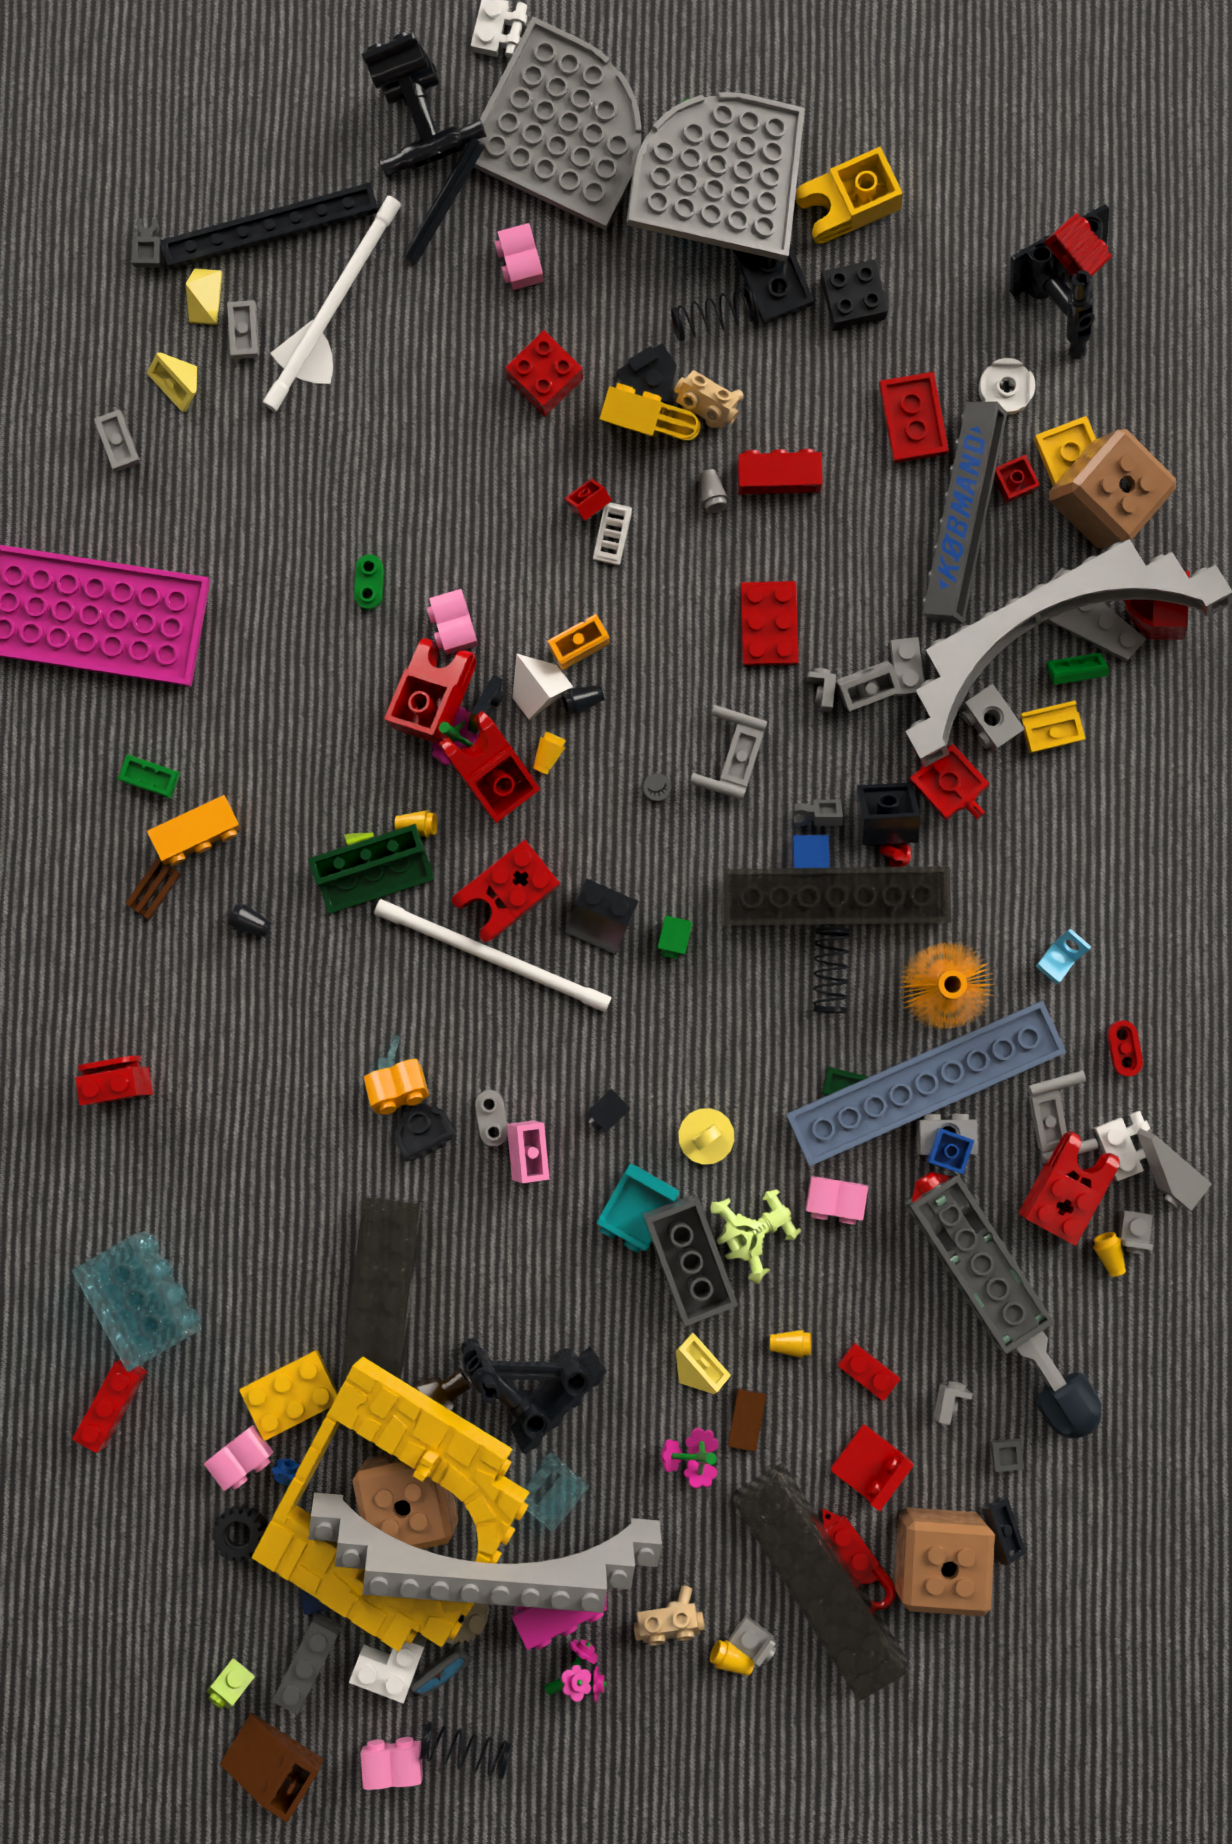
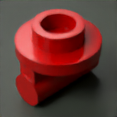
(898, 856)

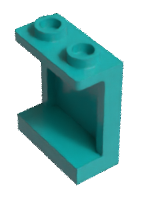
(632, 1197)

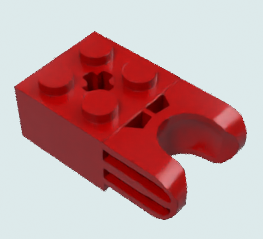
(430, 693)
(491, 770)
(506, 899)
(1075, 1187)

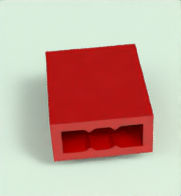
(113, 1081)

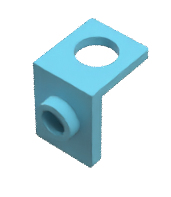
(1060, 957)

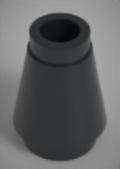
(582, 698)
(248, 921)

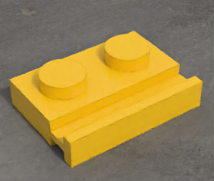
(1052, 727)

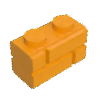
(579, 642)

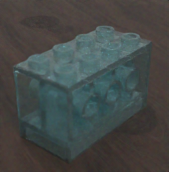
(119, 1303)

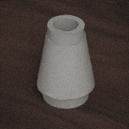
(712, 492)

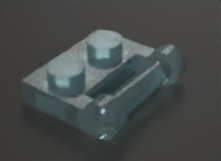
(561, 1495)

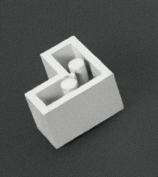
(388, 1673)

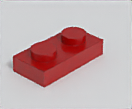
(868, 1371)

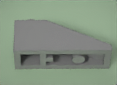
(1172, 1173)

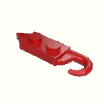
(858, 1556)

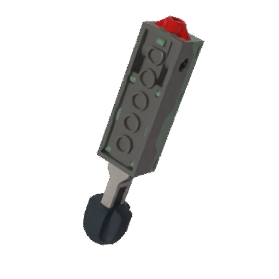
(1000, 1295)

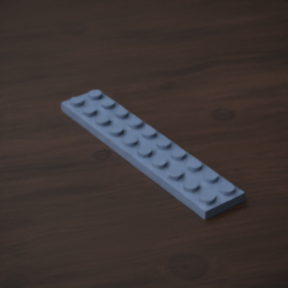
(925, 1083)

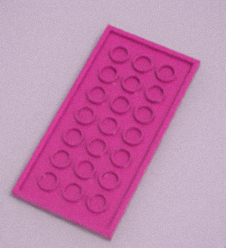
(100, 615)

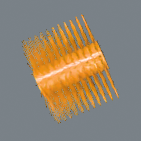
(956, 985)

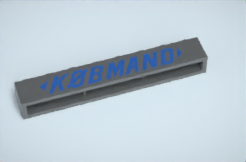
(964, 512)

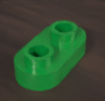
(369, 581)

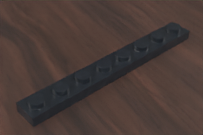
(269, 226)

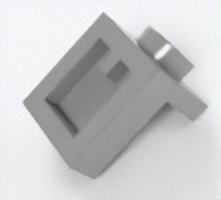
(824, 693)
(1135, 1231)
(946, 1404)
(753, 1641)

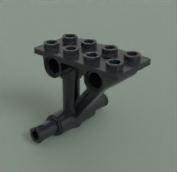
(406, 74)
(1040, 275)
(543, 1409)

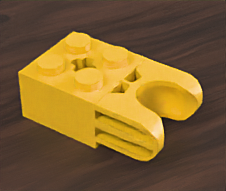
(853, 194)
(647, 414)

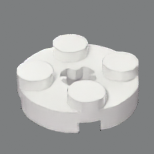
(1018, 377)

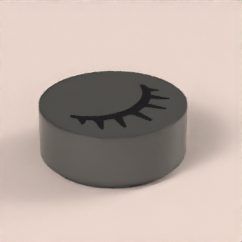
(656, 787)

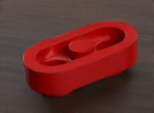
(1128, 1047)

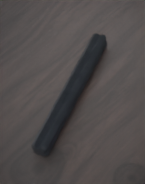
(444, 200)

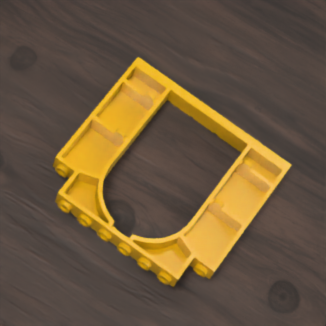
(438, 1447)

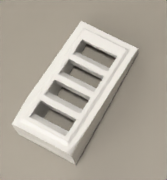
(617, 510)

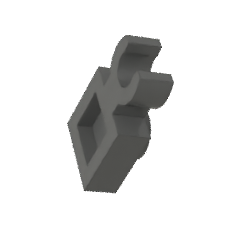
(147, 247)

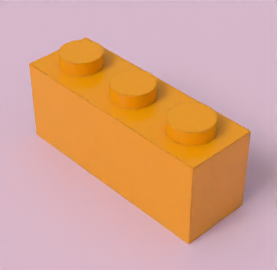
(194, 831)

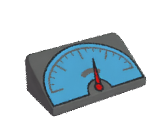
(440, 1671)

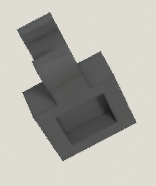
(822, 812)

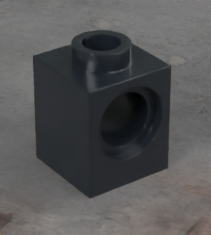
(607, 1111)

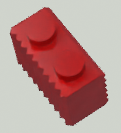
(1078, 246)

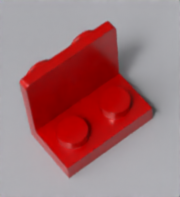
(872, 1466)

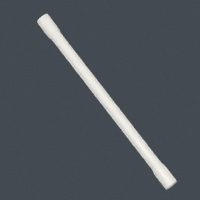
(281, 386)
(400, 916)

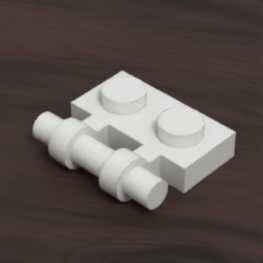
(490, 26)
(1116, 1139)

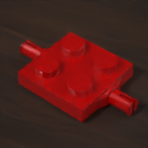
(951, 784)

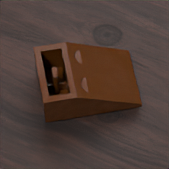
(271, 1766)

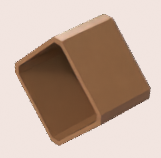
(1092, 495)
(432, 1511)
(940, 1536)

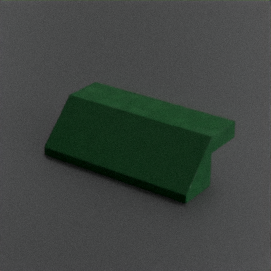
(372, 869)

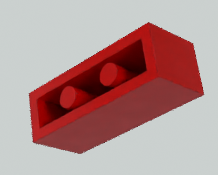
(779, 472)
(109, 1406)

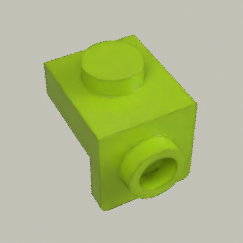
(229, 1685)

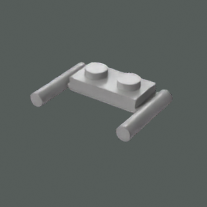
(740, 755)
(1049, 1115)

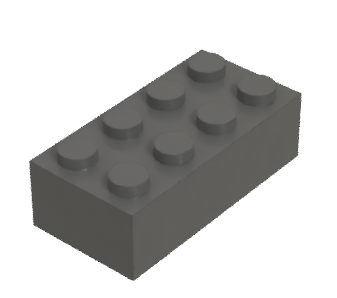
(690, 1259)

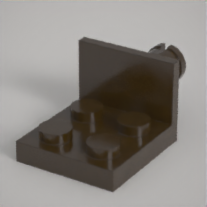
(442, 1391)

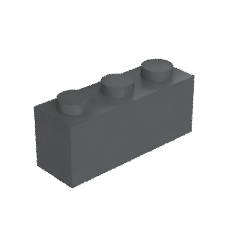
(307, 1663)

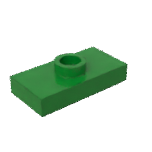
(1077, 668)
(149, 776)

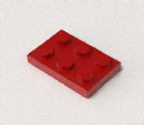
(913, 417)
(769, 623)

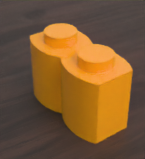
(396, 1086)

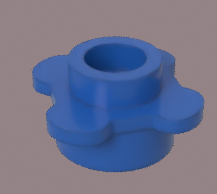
(285, 1471)

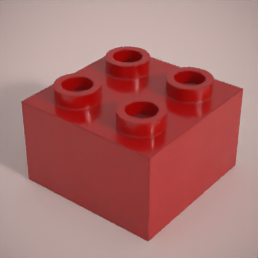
(544, 373)

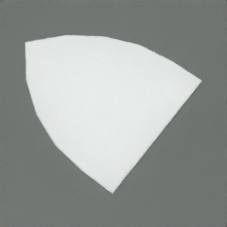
(318, 365)

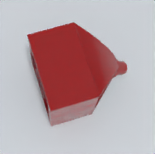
(1158, 618)

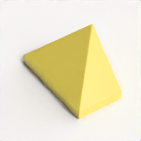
(203, 296)
(175, 379)
(699, 1367)

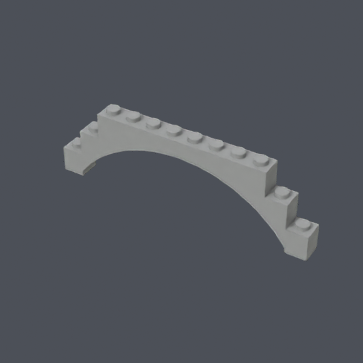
(1099, 579)
(409, 1572)

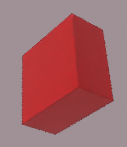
(1016, 479)
(588, 499)

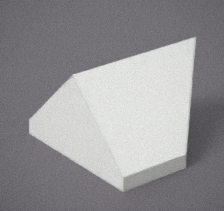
(537, 685)

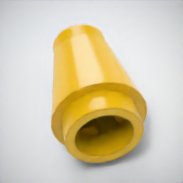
(548, 752)
(424, 820)
(1110, 1252)
(791, 1343)
(730, 1658)

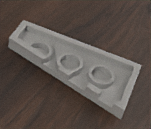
(1101, 627)

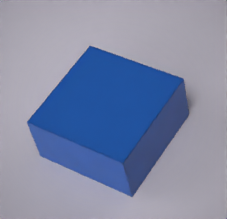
(810, 851)
(950, 1150)

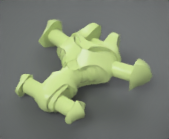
(747, 1235)

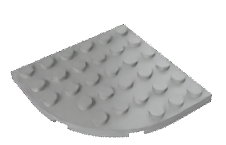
(562, 125)
(721, 173)

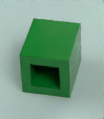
(674, 937)

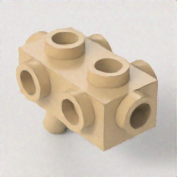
(708, 400)
(676, 1621)

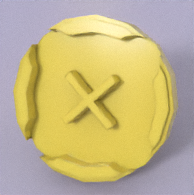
(706, 1136)

